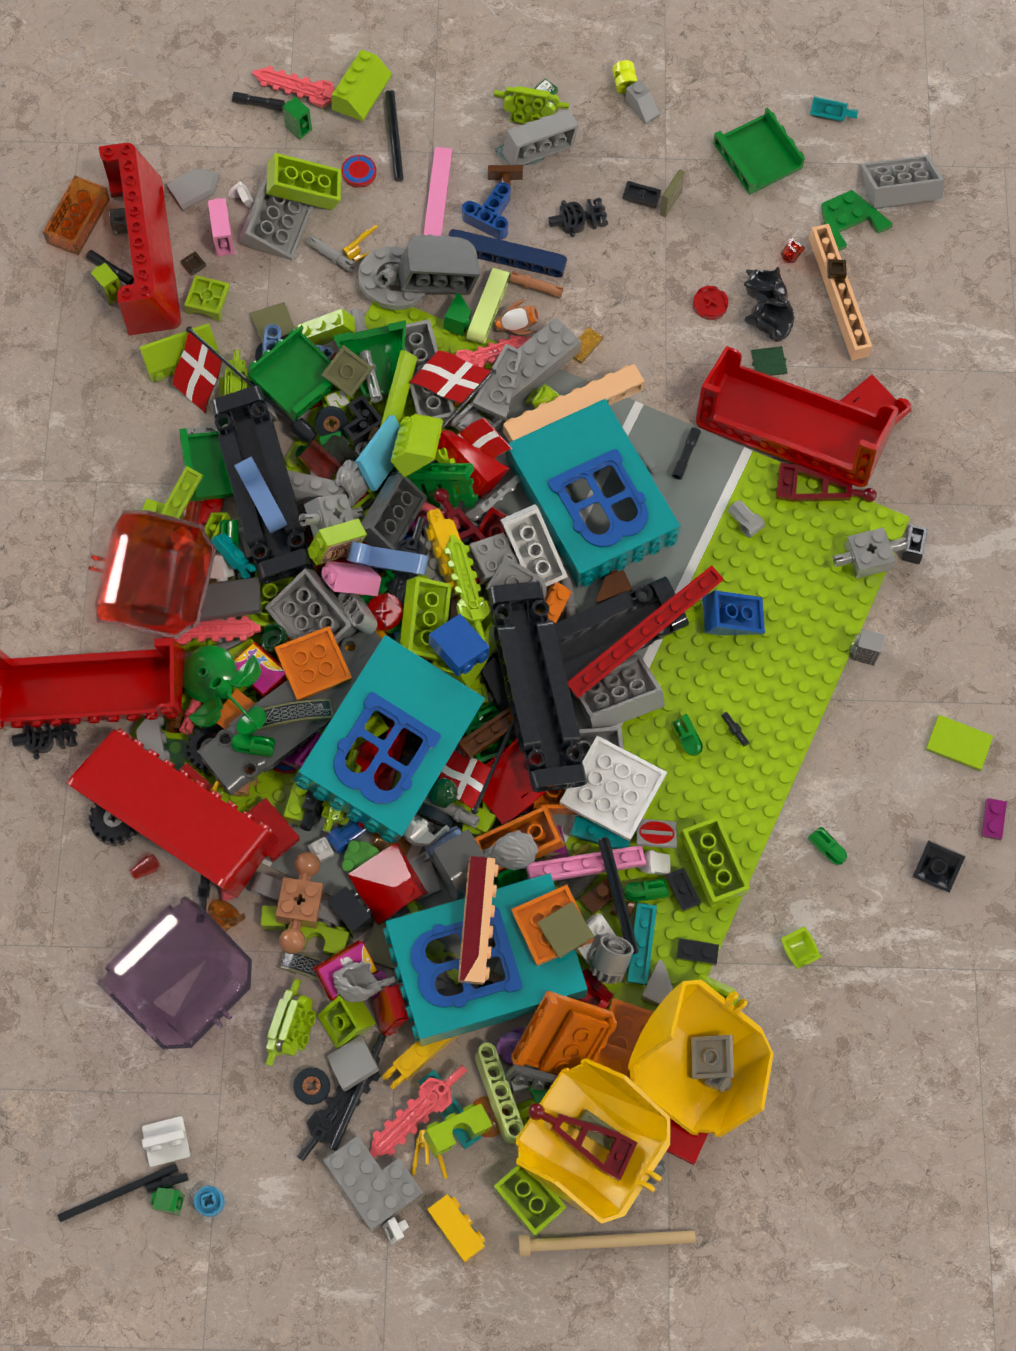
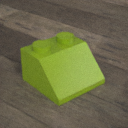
(345, 1020)

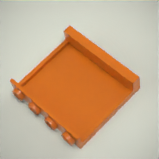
(547, 1023)

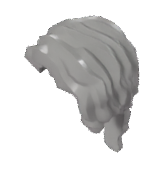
(352, 481)
(513, 850)
(358, 983)

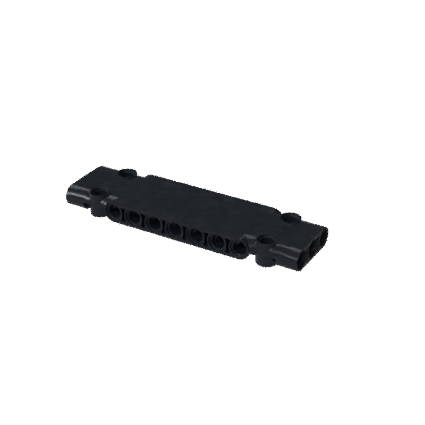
(256, 437)
(593, 632)
(537, 687)

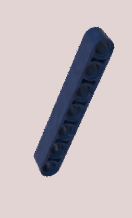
(514, 254)

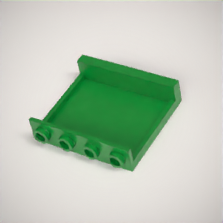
(759, 152)
(292, 374)
(205, 456)

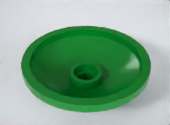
(215, 662)

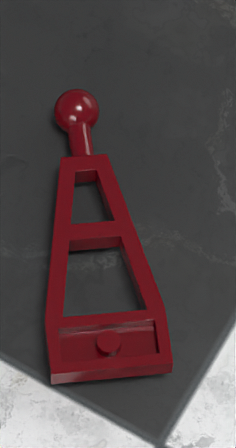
(788, 483)
(441, 496)
(618, 1155)

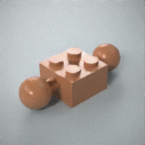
(306, 914)

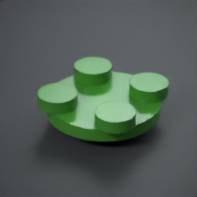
(358, 854)

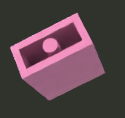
(221, 227)
(351, 578)

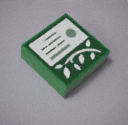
(547, 86)

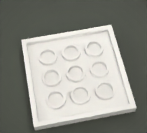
(616, 790)

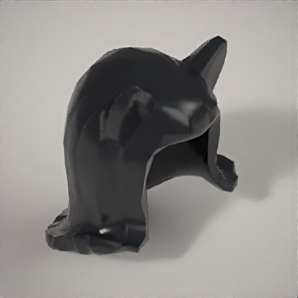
(766, 283)
(771, 317)

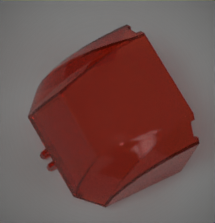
(154, 574)

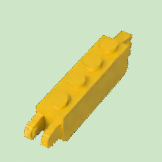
(439, 535)
(414, 1060)

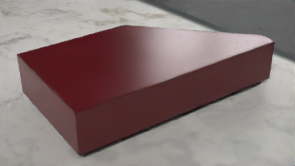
(597, 985)

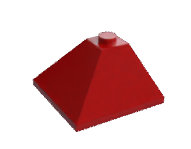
(387, 883)

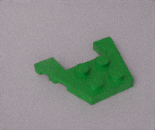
(848, 211)

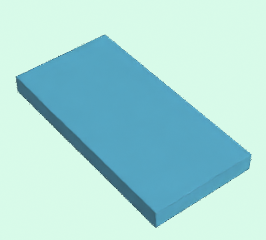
(376, 457)

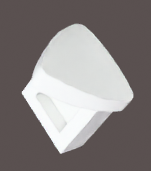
(242, 191)
(656, 863)

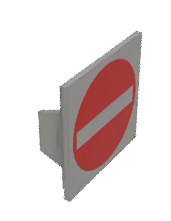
(657, 833)

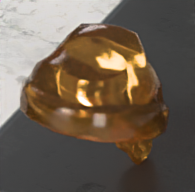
(225, 914)

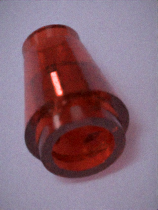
(145, 866)

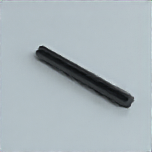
(394, 135)
(617, 892)

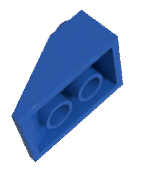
(732, 614)

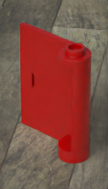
(872, 395)
(510, 785)

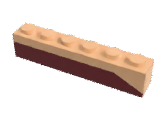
(476, 920)

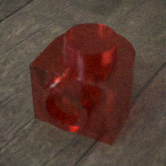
(789, 254)

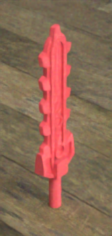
(319, 92)
(490, 353)
(221, 629)
(434, 1096)

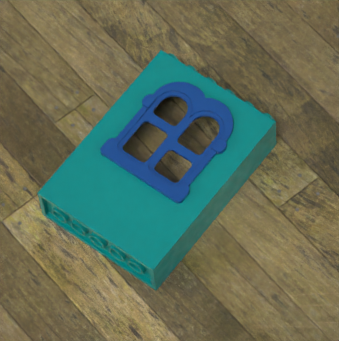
(575, 450)
(416, 699)
(473, 1009)

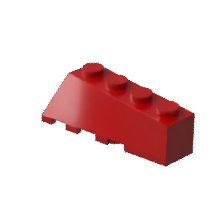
(486, 468)

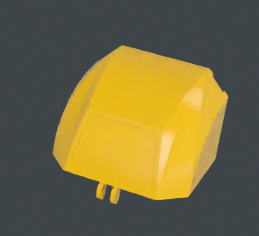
(664, 1060)
(565, 1171)

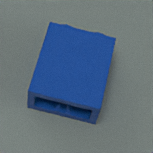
(459, 645)

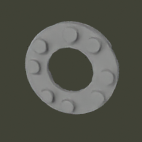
(386, 298)

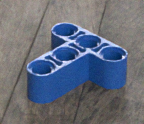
(487, 212)

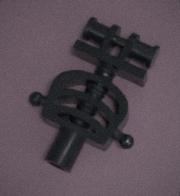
(594, 213)
(31, 739)
(312, 811)

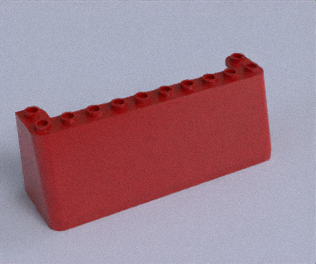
(153, 299)
(793, 421)
(92, 686)
(174, 811)

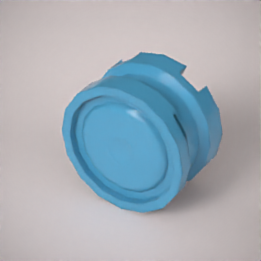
(209, 1201)

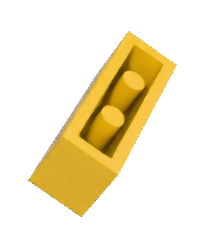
(457, 1227)

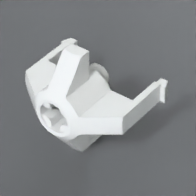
(420, 832)

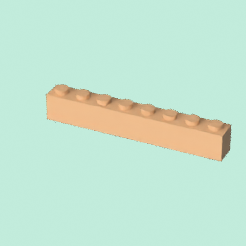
(840, 294)
(611, 387)

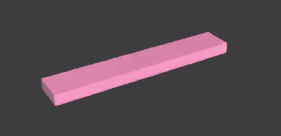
(438, 191)
(586, 864)

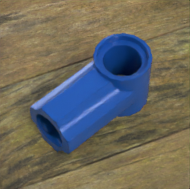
(340, 837)

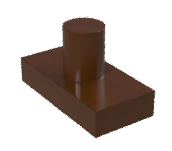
(505, 173)
(597, 897)

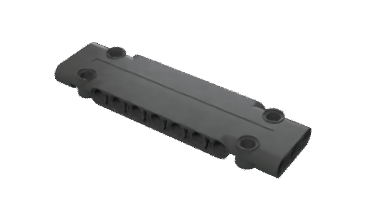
(230, 765)

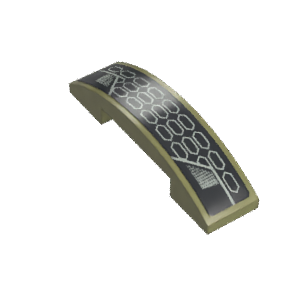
(297, 712)
(300, 964)

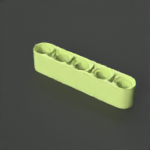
(488, 306)
(498, 1103)

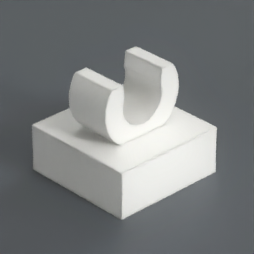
(321, 849)
(394, 1230)

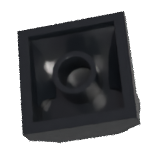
(939, 866)

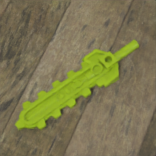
(470, 606)

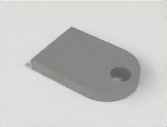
(513, 573)

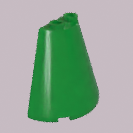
(385, 347)

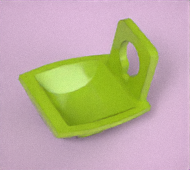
(544, 395)
(800, 947)

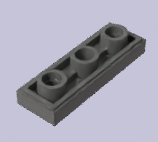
(530, 1077)

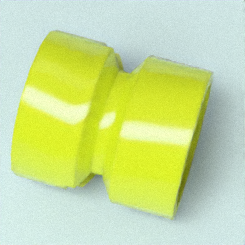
(624, 75)

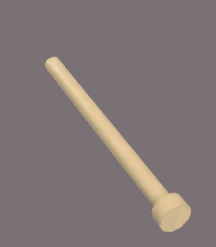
(529, 1245)

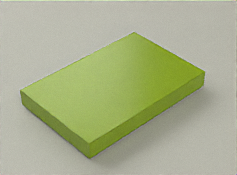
(959, 743)

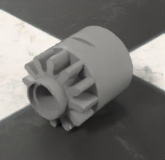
(611, 959)

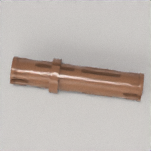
(533, 283)

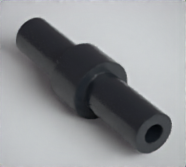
(735, 729)
(167, 1182)

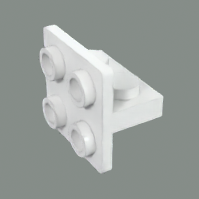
(599, 928)
(165, 1141)

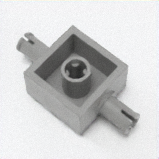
(328, 511)
(870, 552)

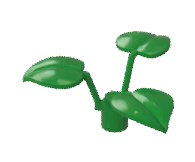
(210, 712)

